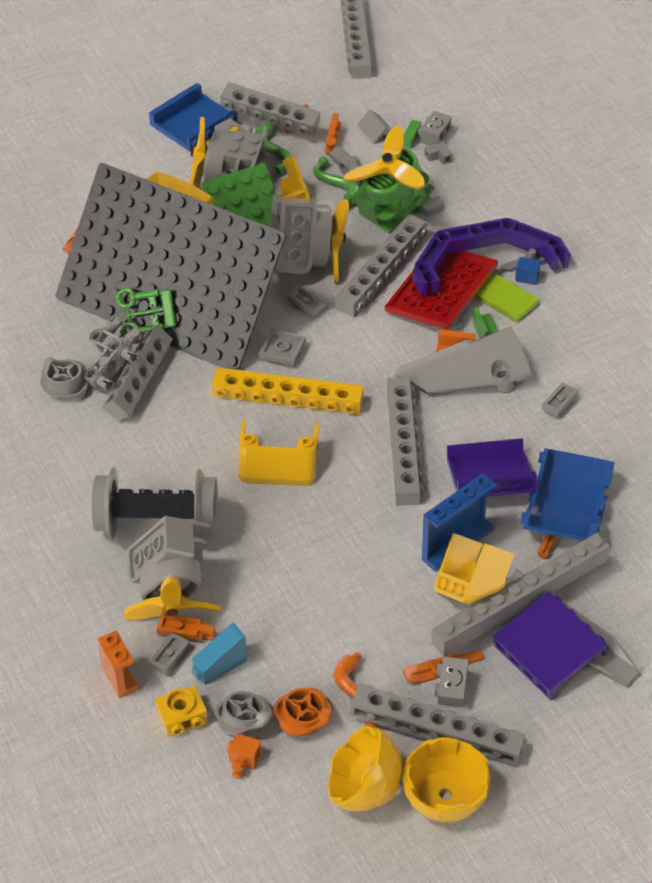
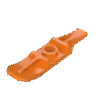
(428, 670)

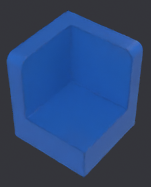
(527, 270)

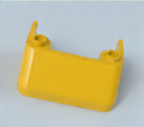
(294, 184)
(278, 464)
(471, 581)

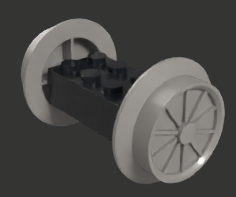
(114, 503)

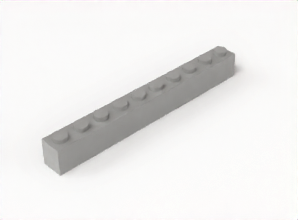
(519, 594)

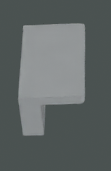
(374, 126)

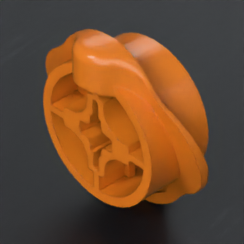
(302, 711)

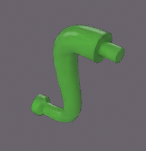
(274, 148)
(352, 187)

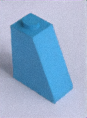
(220, 655)

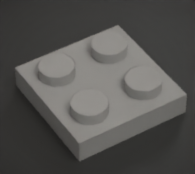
(282, 347)

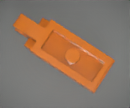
(185, 627)

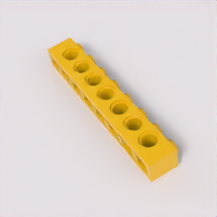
(288, 390)

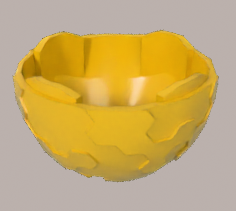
(450, 768)
(365, 771)

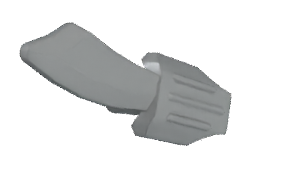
(513, 264)

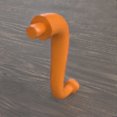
(342, 679)

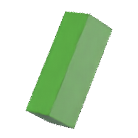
(411, 133)

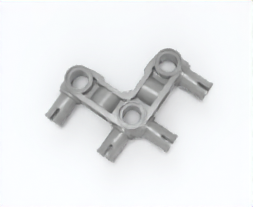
(114, 353)

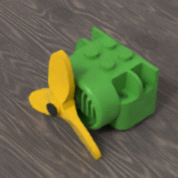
(392, 182)

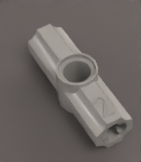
(345, 161)

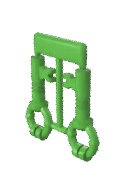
(168, 308)

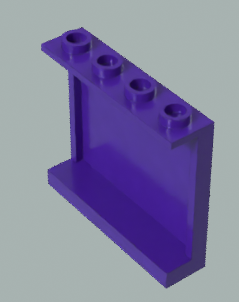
(499, 460)
(549, 643)

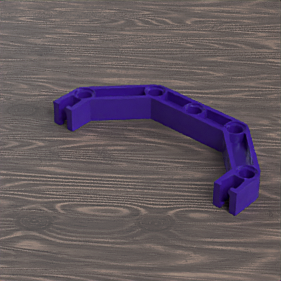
(483, 235)

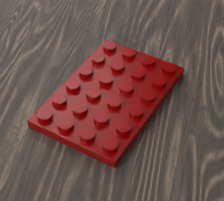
(460, 280)

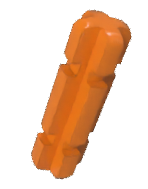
(546, 546)

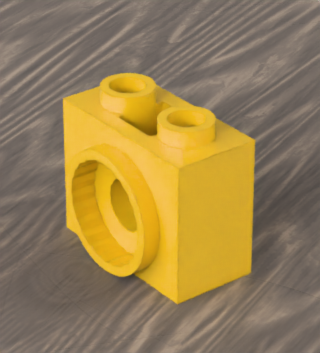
(177, 721)

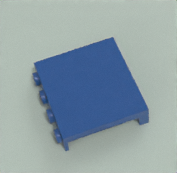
(181, 116)
(458, 514)

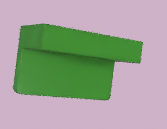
(483, 323)

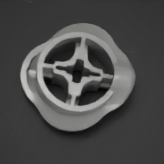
(63, 378)
(243, 713)

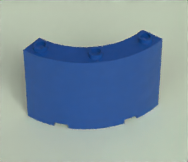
(568, 495)

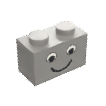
(435, 128)
(452, 681)

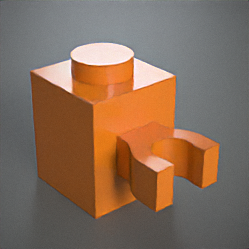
(243, 753)

